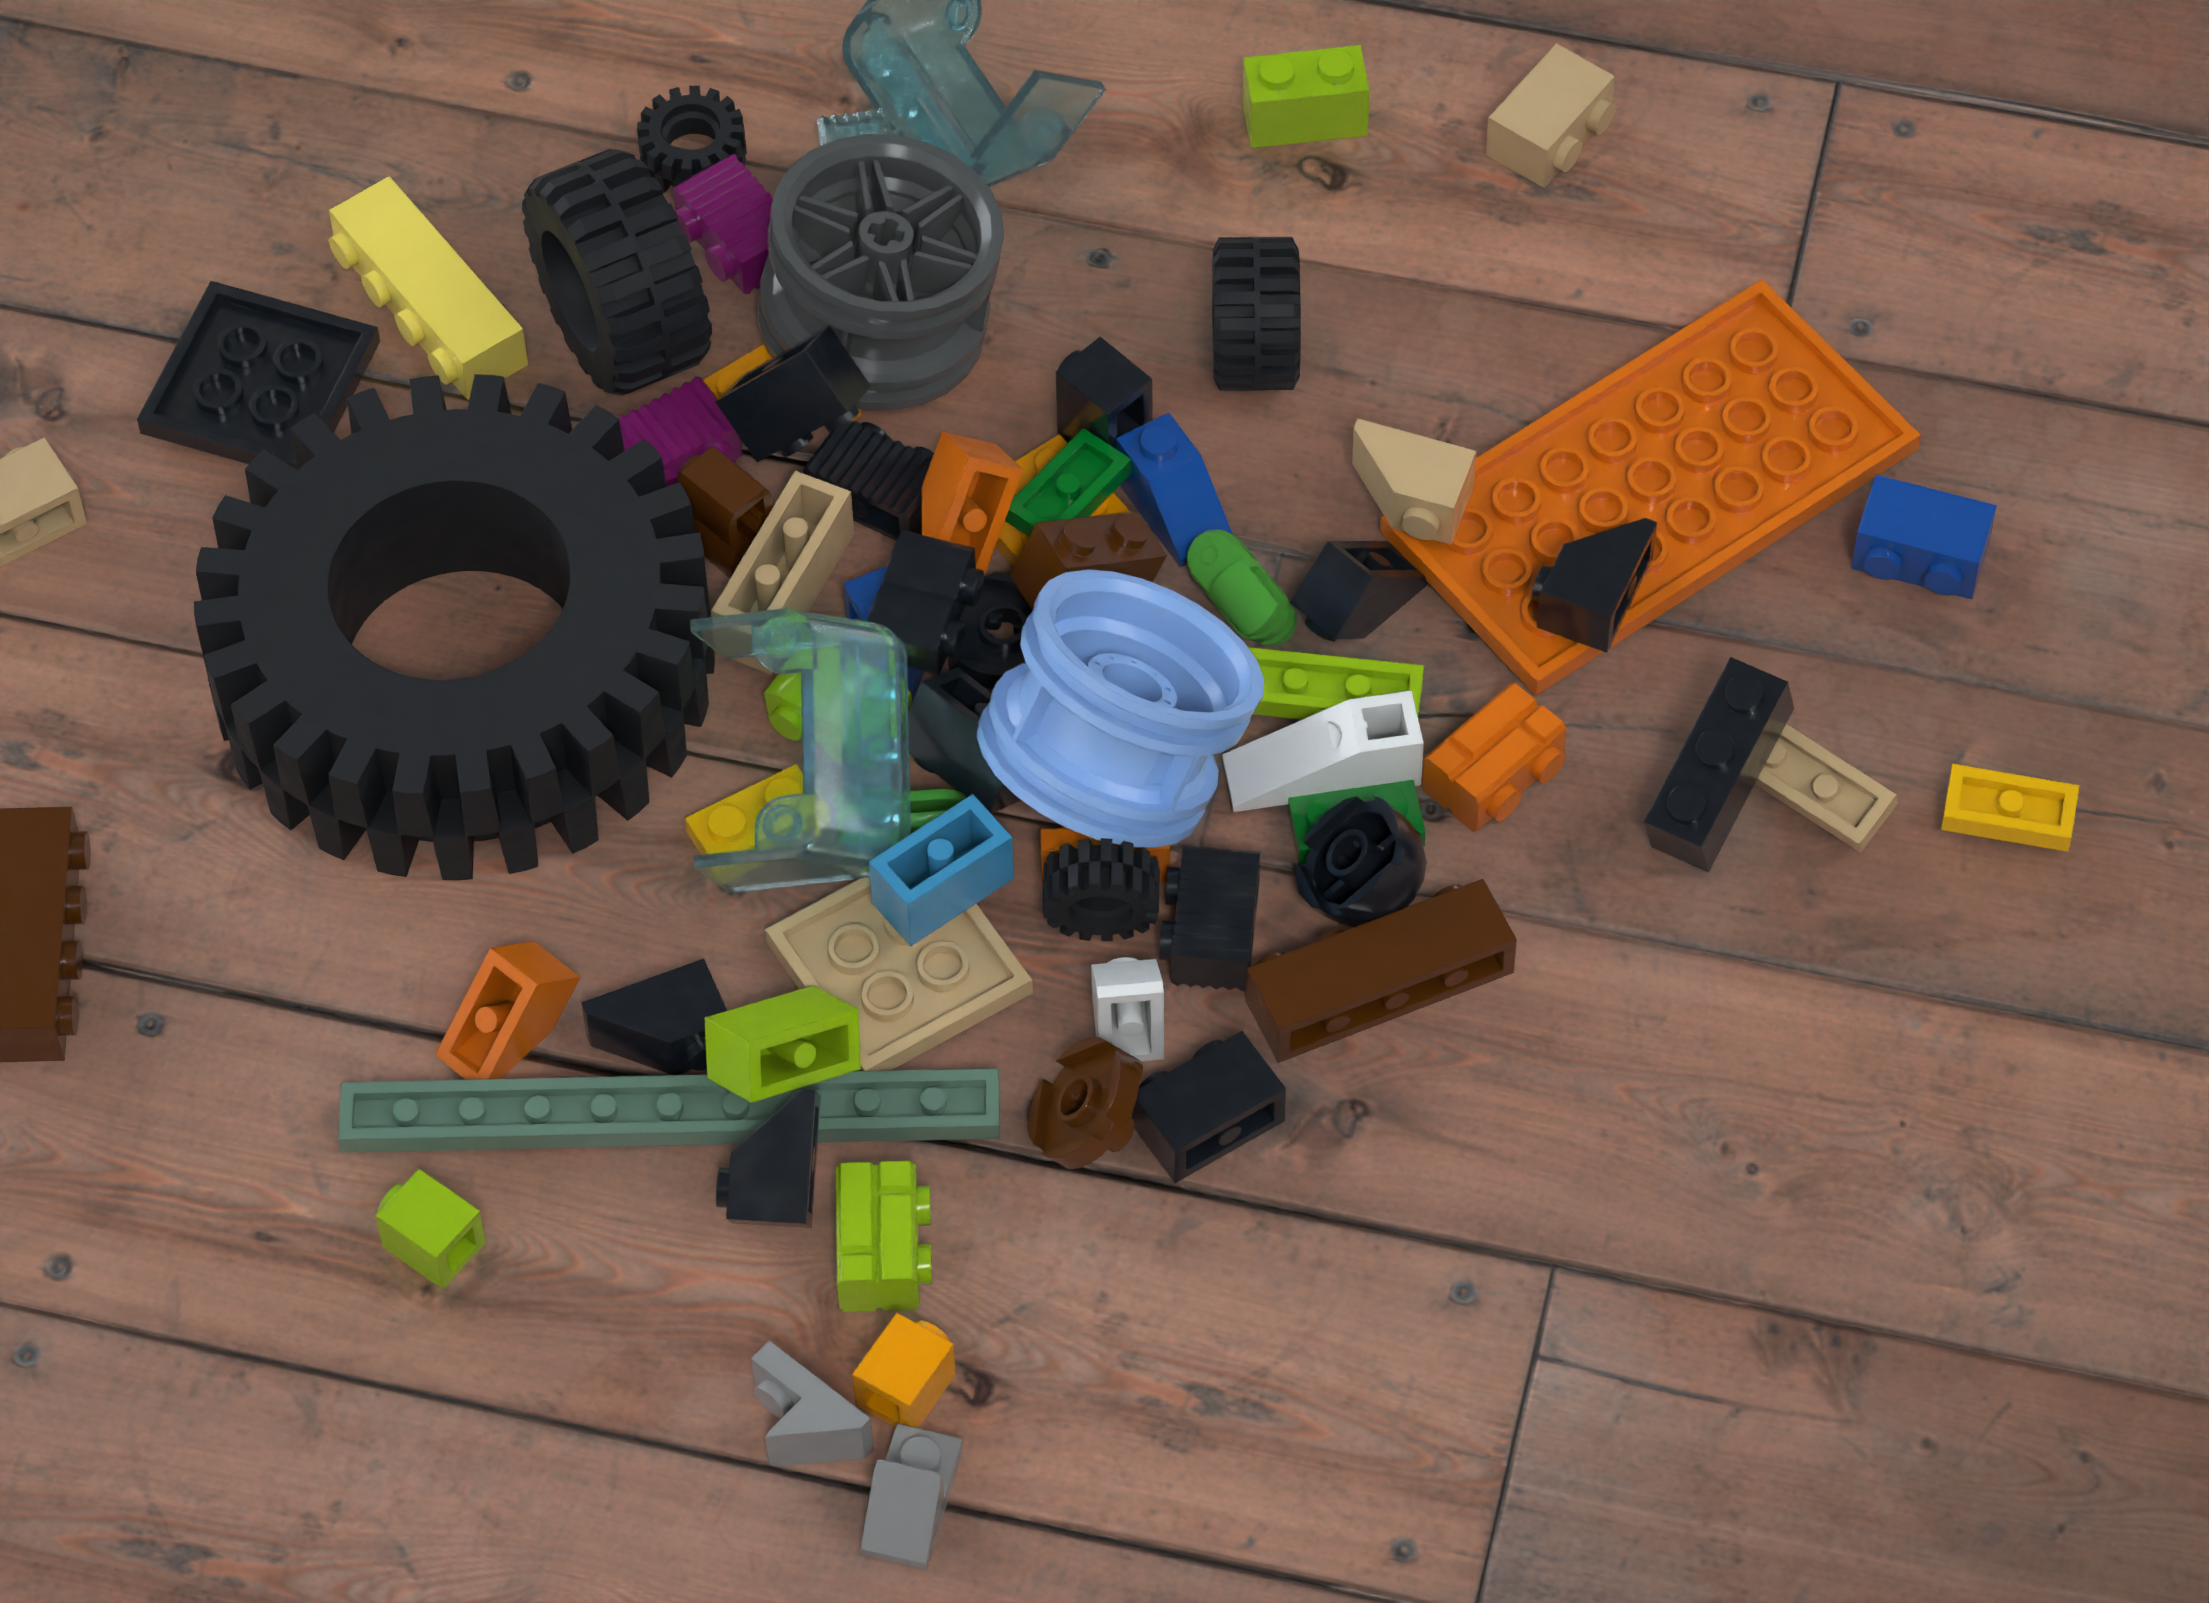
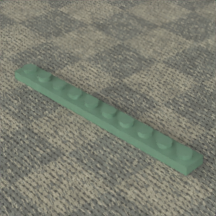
(656, 1111)

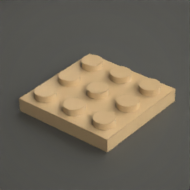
(902, 992)

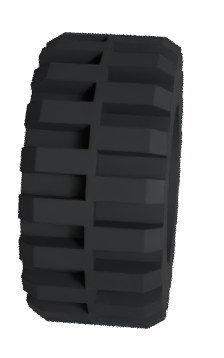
(617, 271)

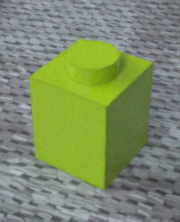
(429, 1228)

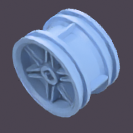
(1119, 708)

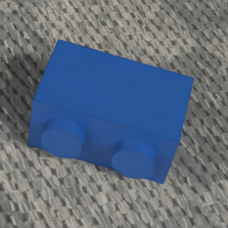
(1923, 537)

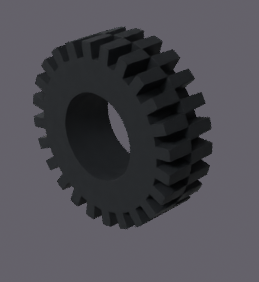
(480, 750)

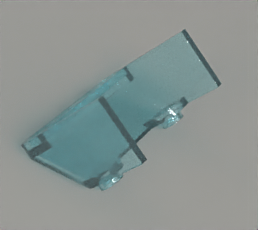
(918, 69)
(851, 748)

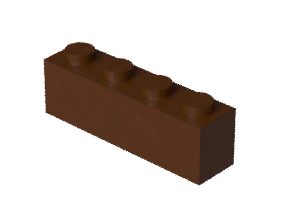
(37, 927)
(1380, 969)

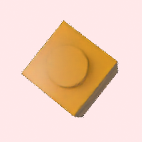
(904, 1372)

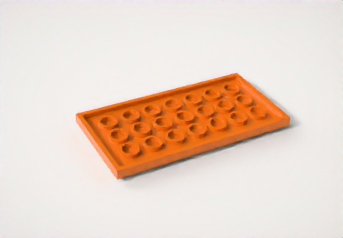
(1710, 434)

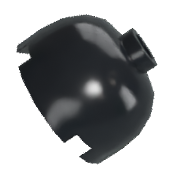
(1361, 862)

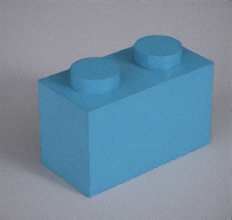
(941, 870)

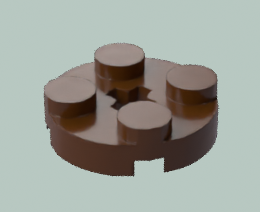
(1086, 1104)

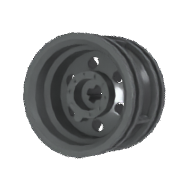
(889, 253)

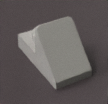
(814, 1419)
(910, 1496)

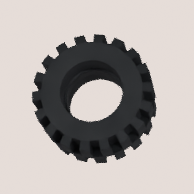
(1256, 313)

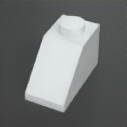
(1130, 1006)

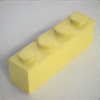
(426, 287)

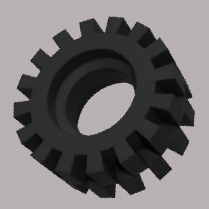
(689, 116)
(1101, 890)

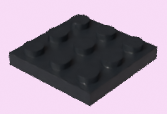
(253, 373)

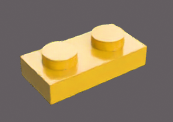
(2010, 807)
(731, 822)

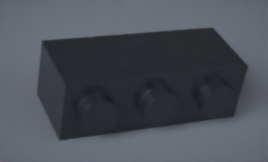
(1719, 764)

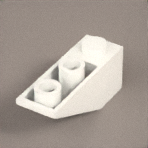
(1334, 750)

